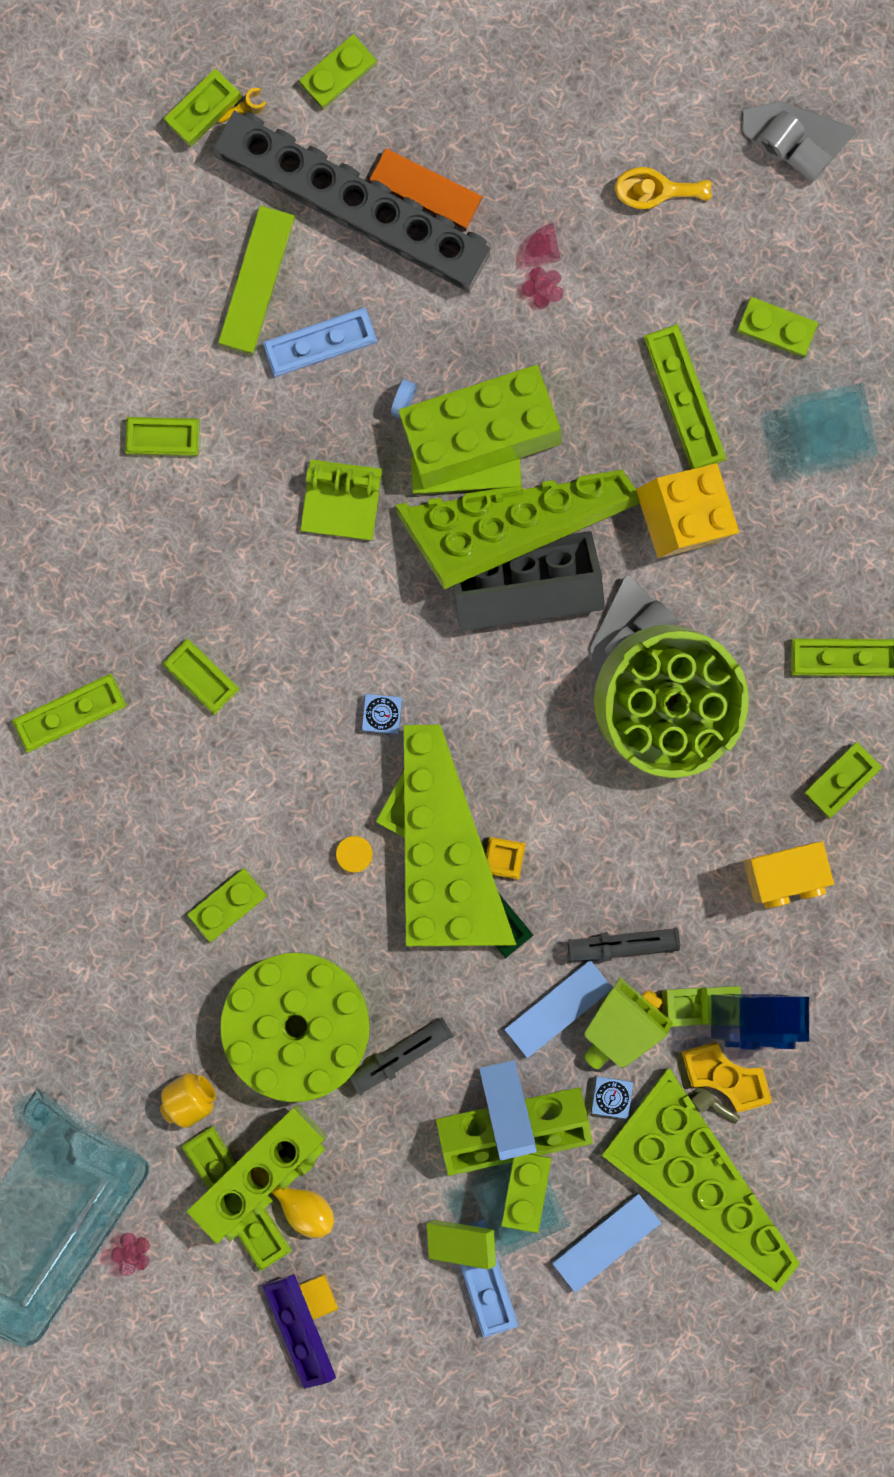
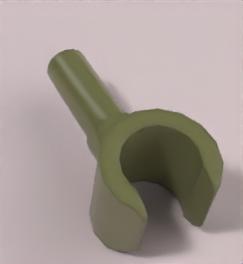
(704, 1099)

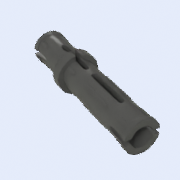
(623, 944)
(364, 1081)

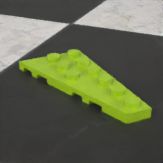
(504, 523)
(447, 874)
(684, 1166)

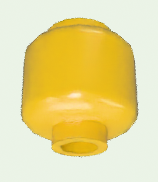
(187, 1100)

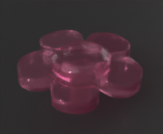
(543, 287)
(131, 1254)

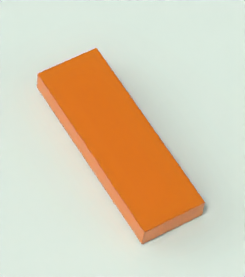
(427, 188)

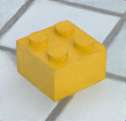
(687, 510)
(787, 873)

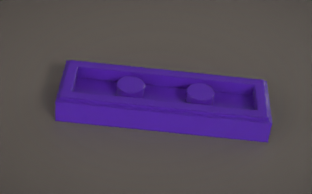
(299, 1331)

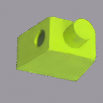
(624, 1027)

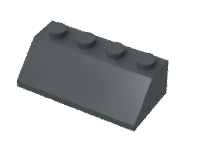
(538, 585)

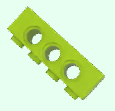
(556, 1121)
(211, 1210)

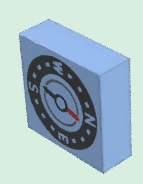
(382, 714)
(612, 1097)

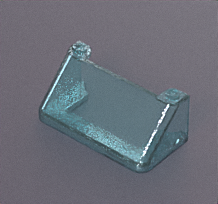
(58, 1212)

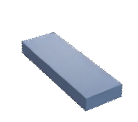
(320, 342)
(558, 1008)
(507, 1110)
(606, 1242)
(489, 1296)

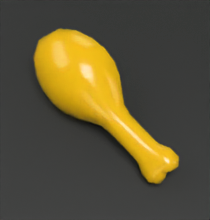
(648, 188)
(304, 1209)

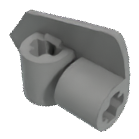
(796, 135)
(628, 614)

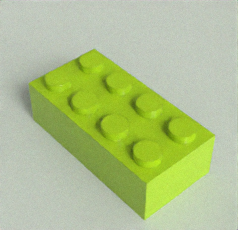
(480, 426)

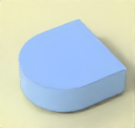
(403, 397)

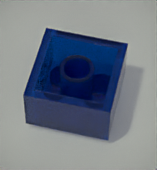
(760, 1020)

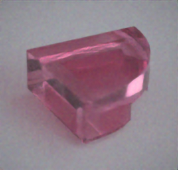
(542, 247)

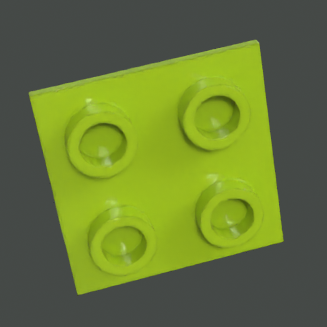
(341, 499)

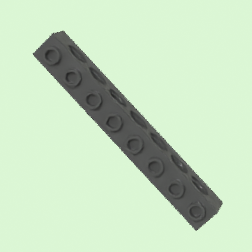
(247, 129)

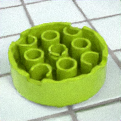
(642, 678)
(285, 1064)

